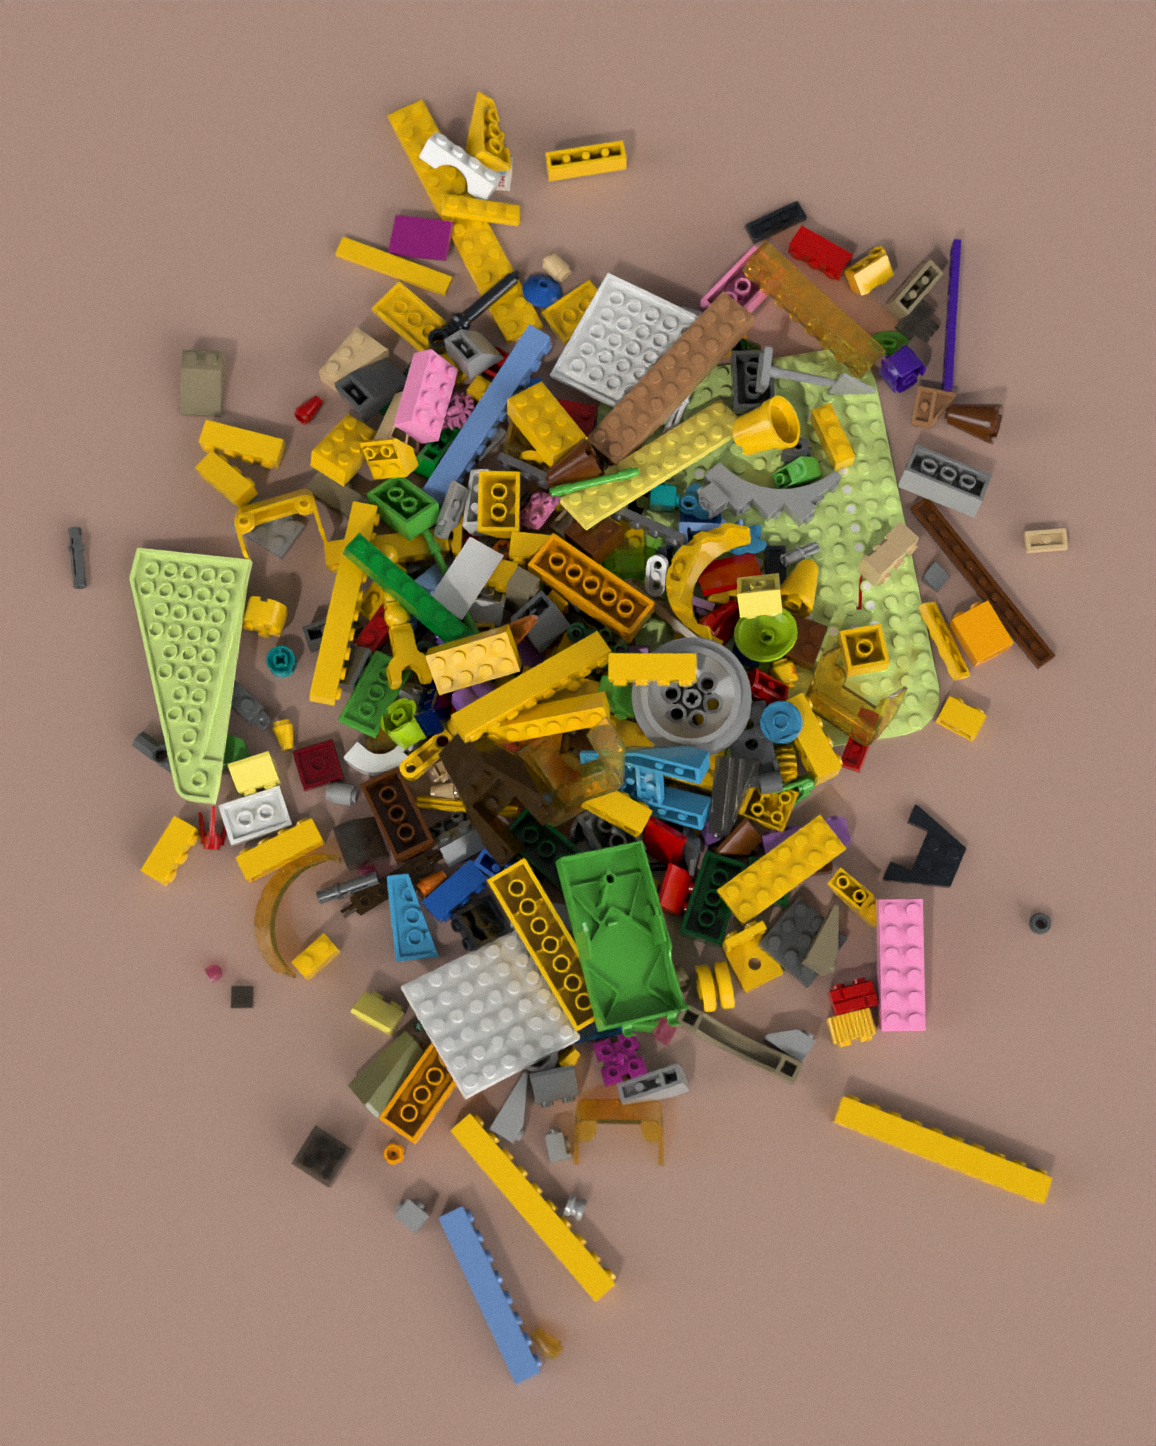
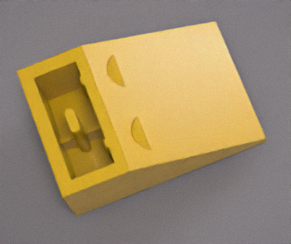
(768, 809)

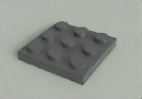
(791, 938)

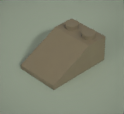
(202, 382)

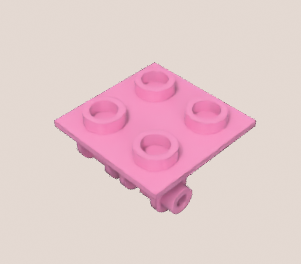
(537, 510)

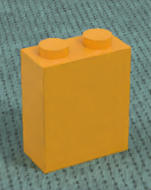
(980, 632)

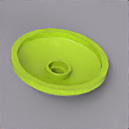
(752, 633)

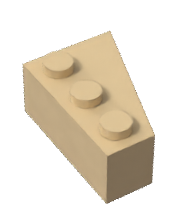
(353, 354)
(888, 554)

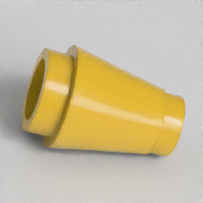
(284, 733)

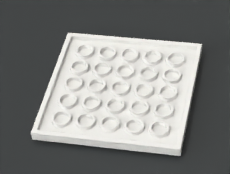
(619, 340)
(490, 1014)

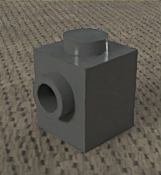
(801, 449)

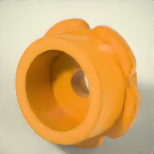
(387, 1154)

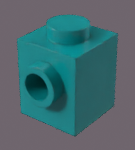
(664, 498)

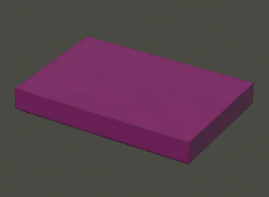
(420, 238)

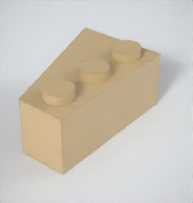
(389, 430)

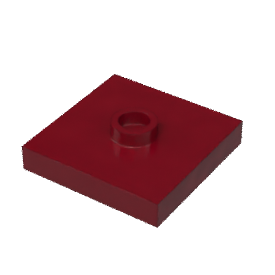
(318, 765)

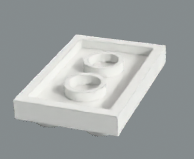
(255, 816)

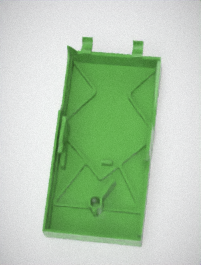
(621, 937)

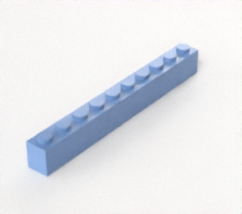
(488, 413)

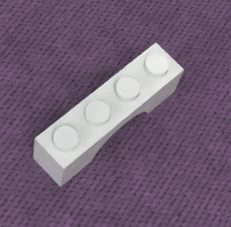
(441, 151)

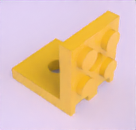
(741, 948)

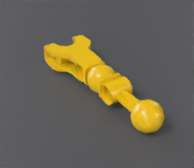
(401, 636)
(427, 754)

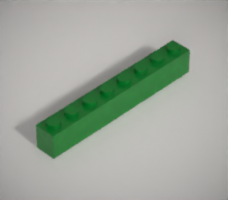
(405, 590)

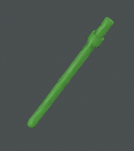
(435, 551)

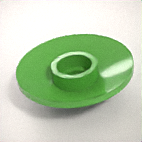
(890, 341)

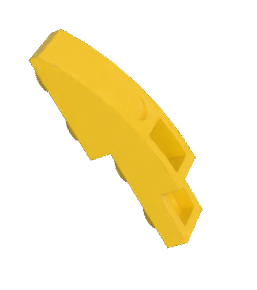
(854, 896)

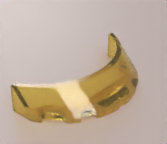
(270, 901)

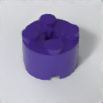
(901, 369)

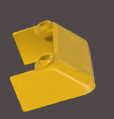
(271, 509)

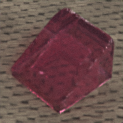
(664, 1032)

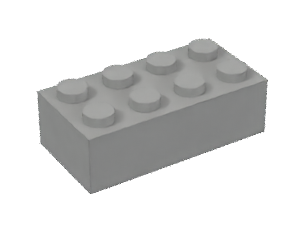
(945, 481)

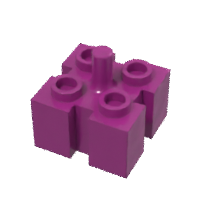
(619, 1059)

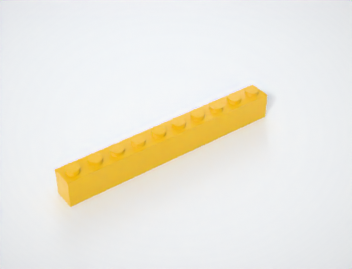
(342, 611)
(943, 1150)
(533, 1207)

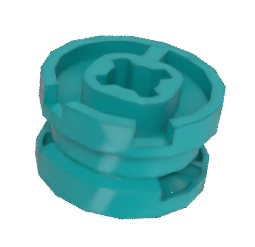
(281, 661)

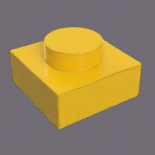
(568, 1057)

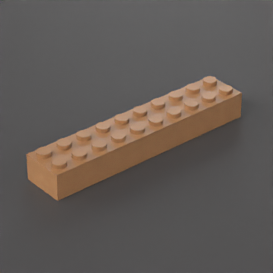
(671, 380)

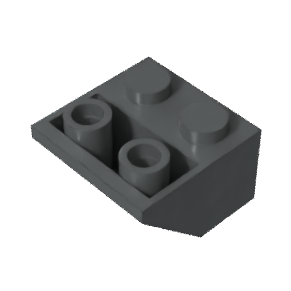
(550, 622)
(456, 838)

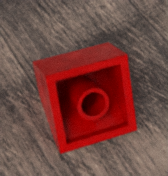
(674, 891)

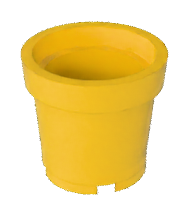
(767, 427)

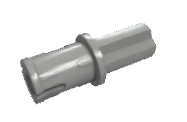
(799, 553)

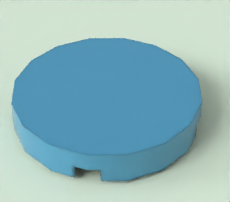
(781, 722)

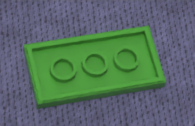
(371, 697)

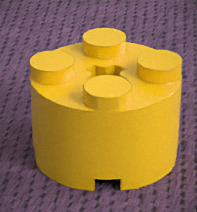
(264, 617)

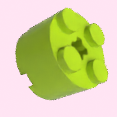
(401, 724)

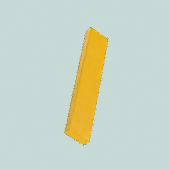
(394, 266)

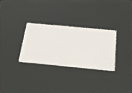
(466, 577)

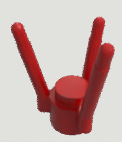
(211, 840)

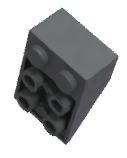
(371, 387)

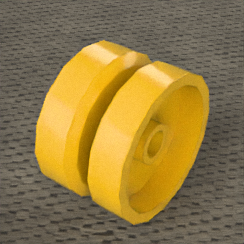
(712, 987)

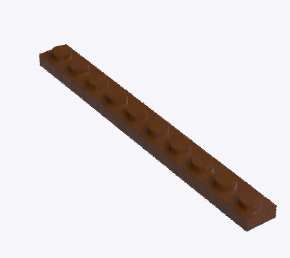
(982, 582)

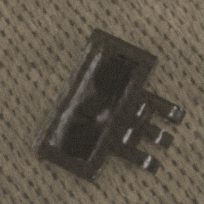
(918, 322)

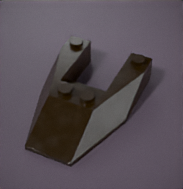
(487, 781)

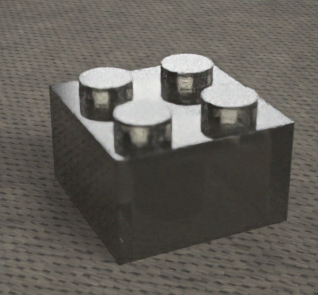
(323, 1156)

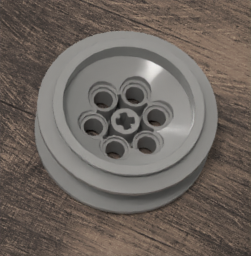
(720, 726)

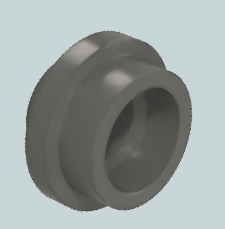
(1044, 919)

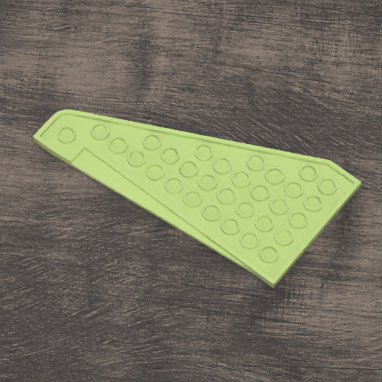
(191, 637)

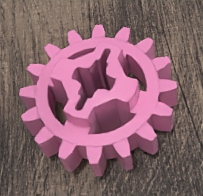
(456, 412)

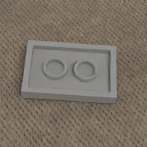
(275, 535)

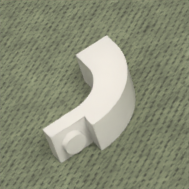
(376, 764)

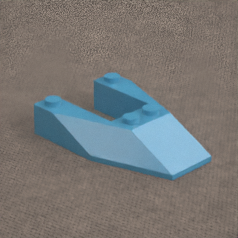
(645, 781)

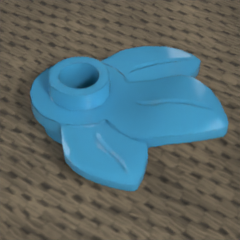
(691, 497)
(756, 544)

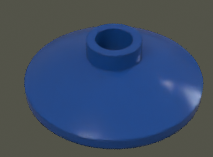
(541, 290)

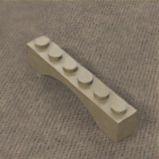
(740, 1046)

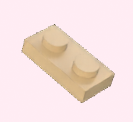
(1045, 540)

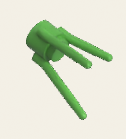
(801, 785)

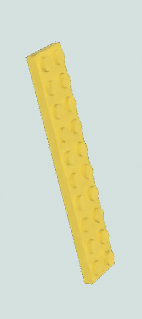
(655, 463)

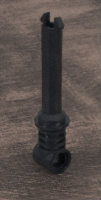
(463, 319)

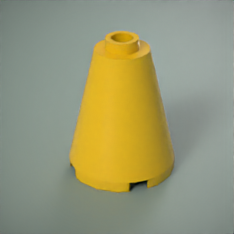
(800, 588)

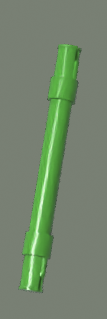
(569, 488)

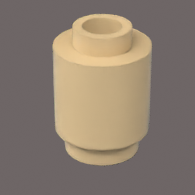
(556, 267)

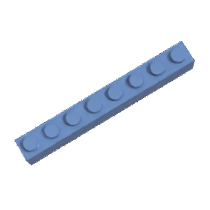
(490, 1295)

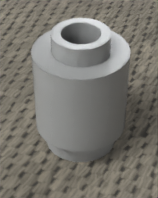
(342, 794)

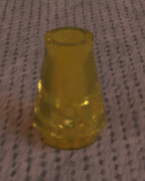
(547, 1344)

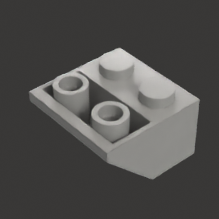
(471, 352)

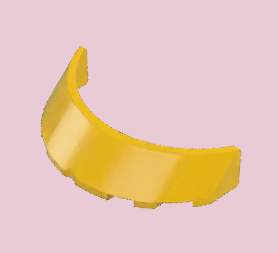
(691, 561)

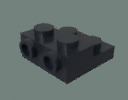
(479, 923)

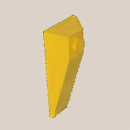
(485, 137)

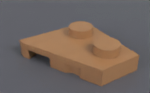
(930, 406)

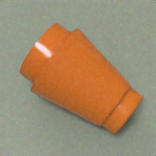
(430, 883)

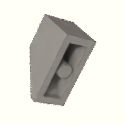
(792, 1043)

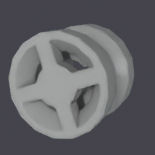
(575, 1207)

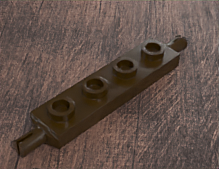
(375, 895)

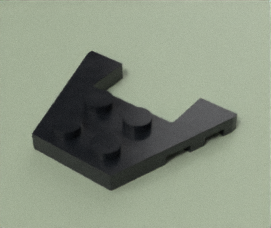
(937, 857)

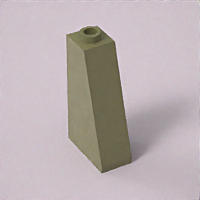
(386, 1074)

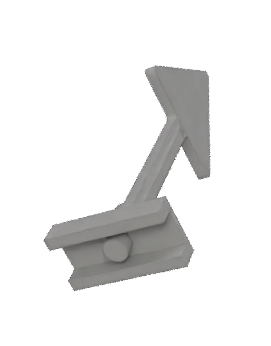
(842, 386)

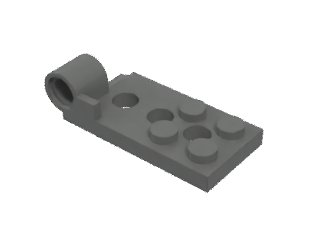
(768, 776)

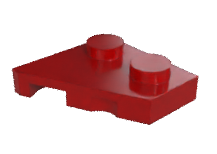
(722, 620)

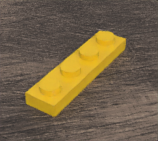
(480, 210)
(945, 643)

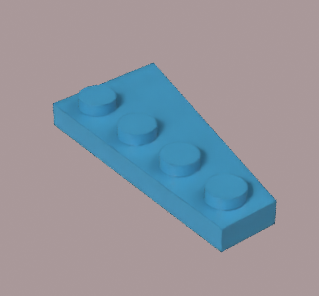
(409, 926)

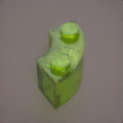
(629, 562)

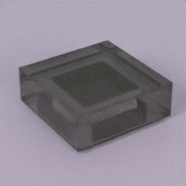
(242, 997)

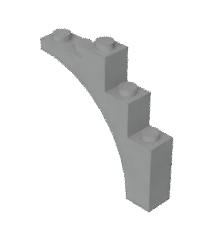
(769, 502)

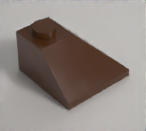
(740, 842)

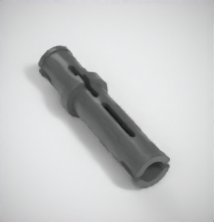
(77, 559)
(340, 890)

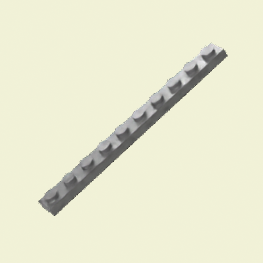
(633, 519)

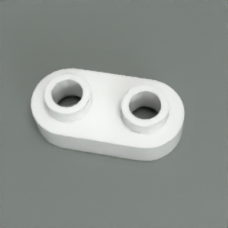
(656, 574)

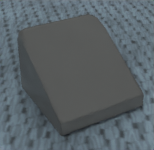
(935, 577)

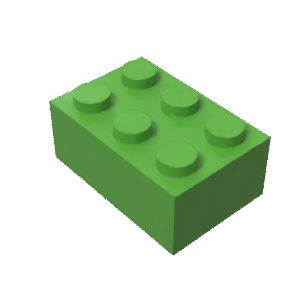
(404, 506)

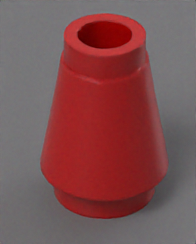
(308, 410)

